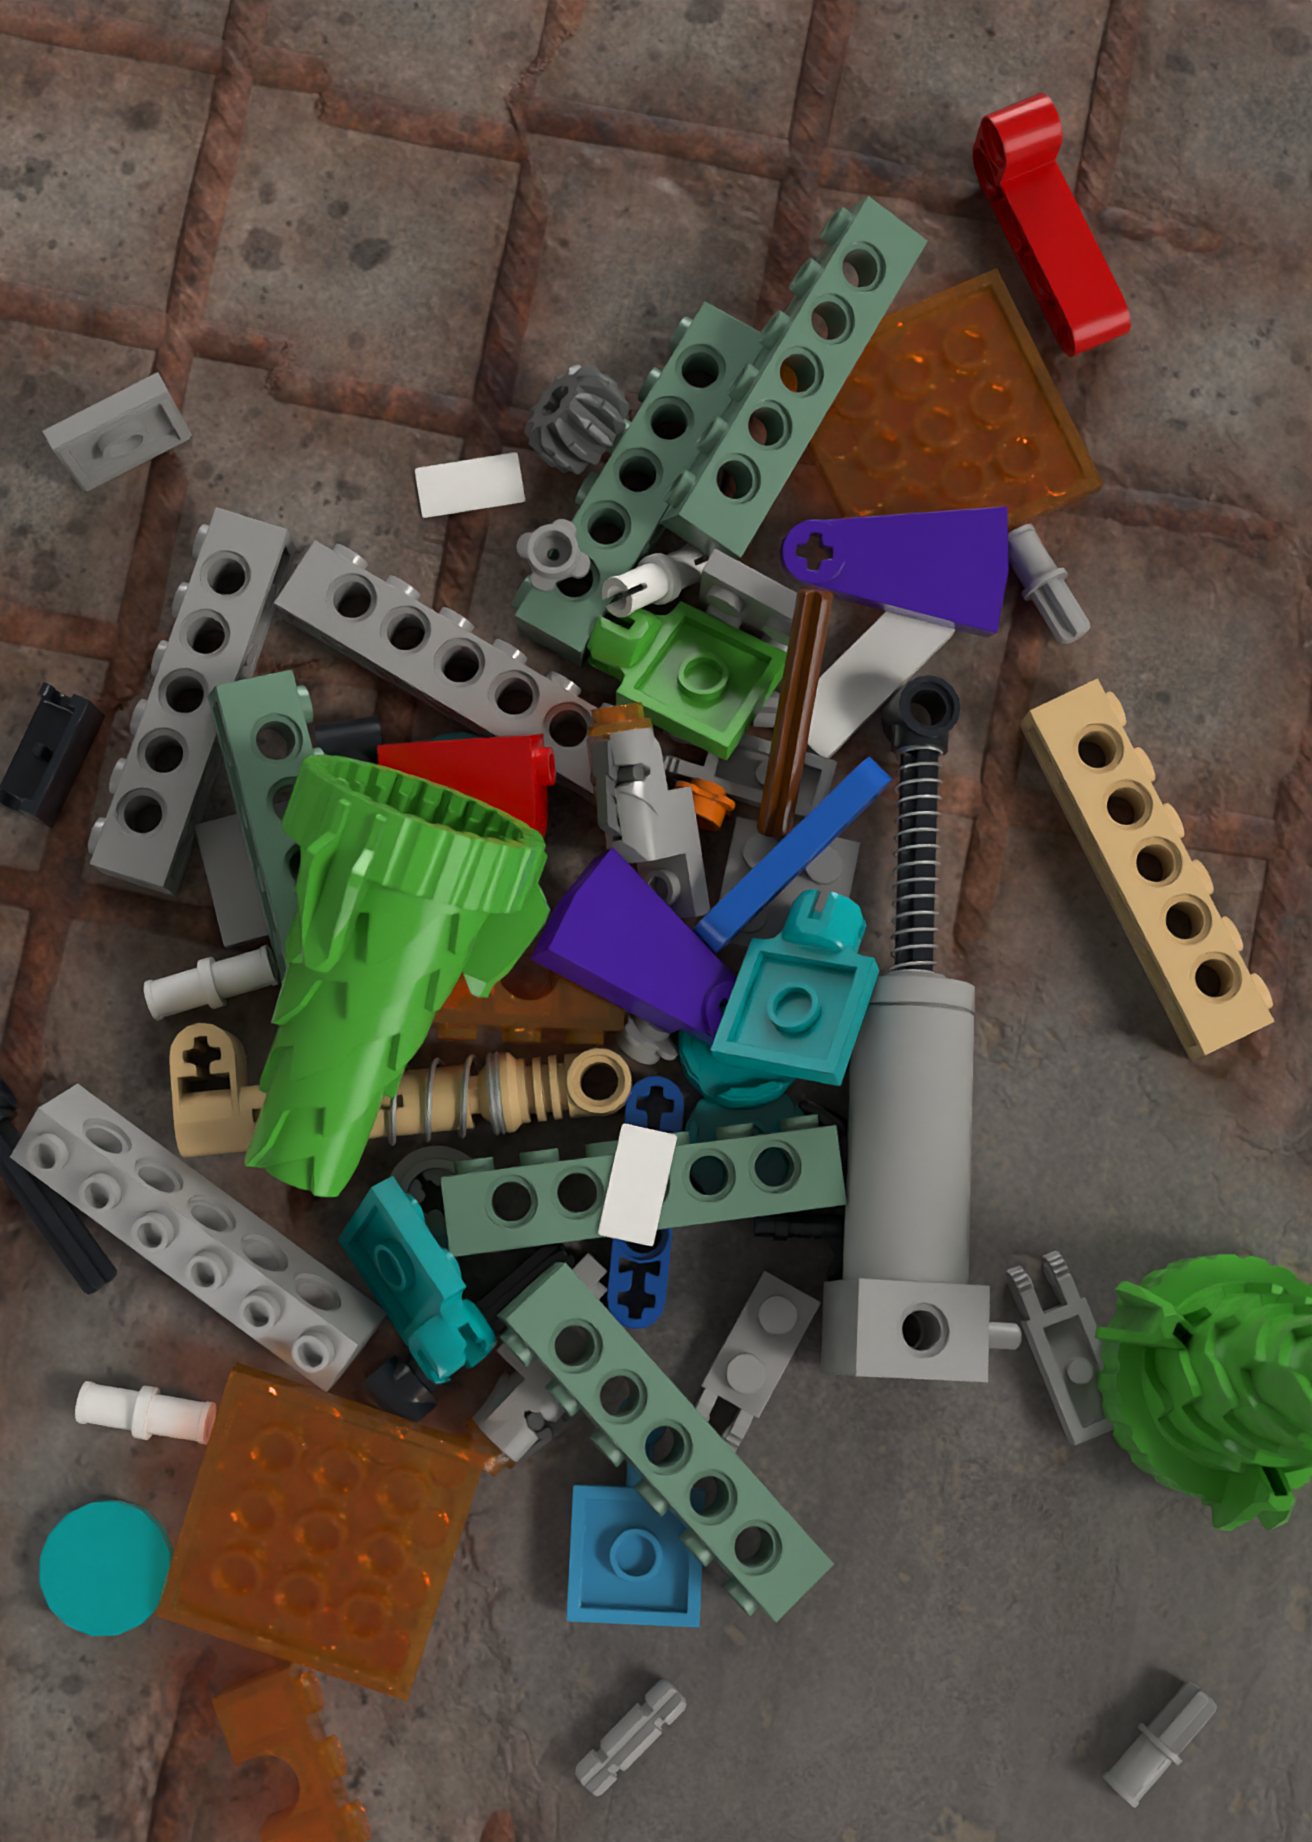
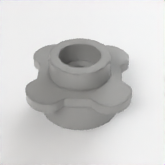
(557, 537)
(645, 1041)

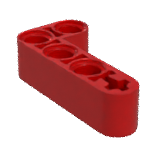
(1045, 226)

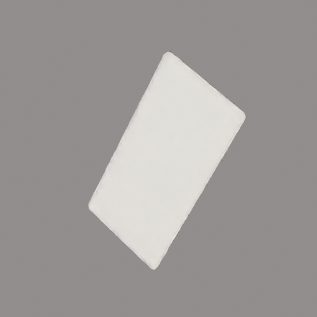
(469, 485)
(637, 1184)

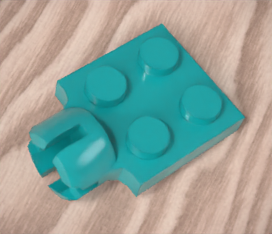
(801, 994)
(416, 1282)

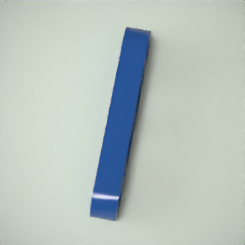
(792, 855)
(653, 1284)

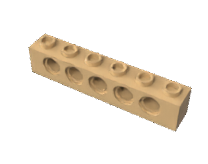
(1140, 904)

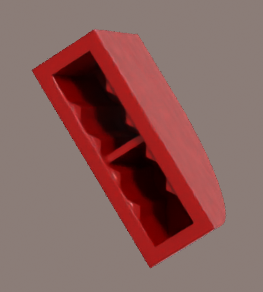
(497, 770)

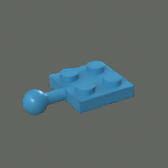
(630, 1559)

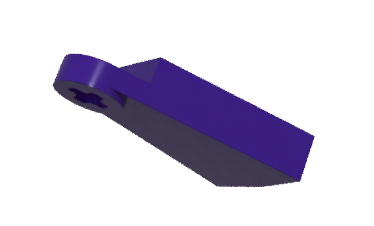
(916, 565)
(634, 951)

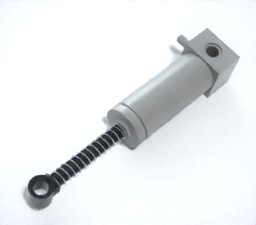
(912, 1118)

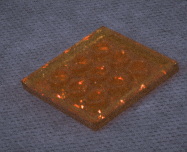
(951, 416)
(321, 1531)

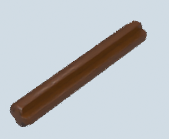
(794, 711)

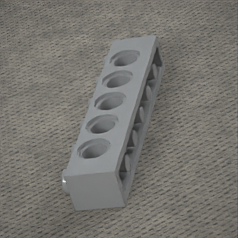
(224, 547)
(330, 577)
(198, 1235)

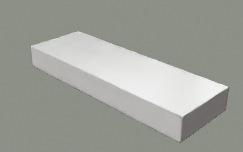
(869, 677)

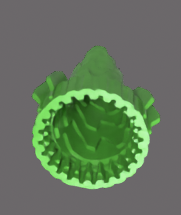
(392, 905)
(1215, 1383)

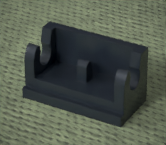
(50, 755)

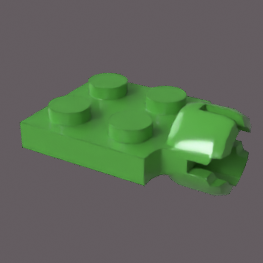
(688, 672)

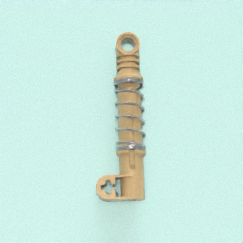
(424, 1103)

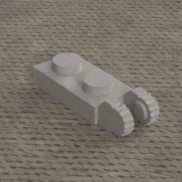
(746, 770)
(1064, 1348)
(756, 1352)

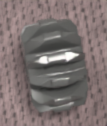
(577, 419)

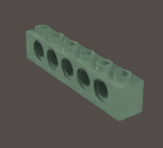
(883, 255)
(707, 343)
(238, 714)
(811, 1183)
(787, 1557)

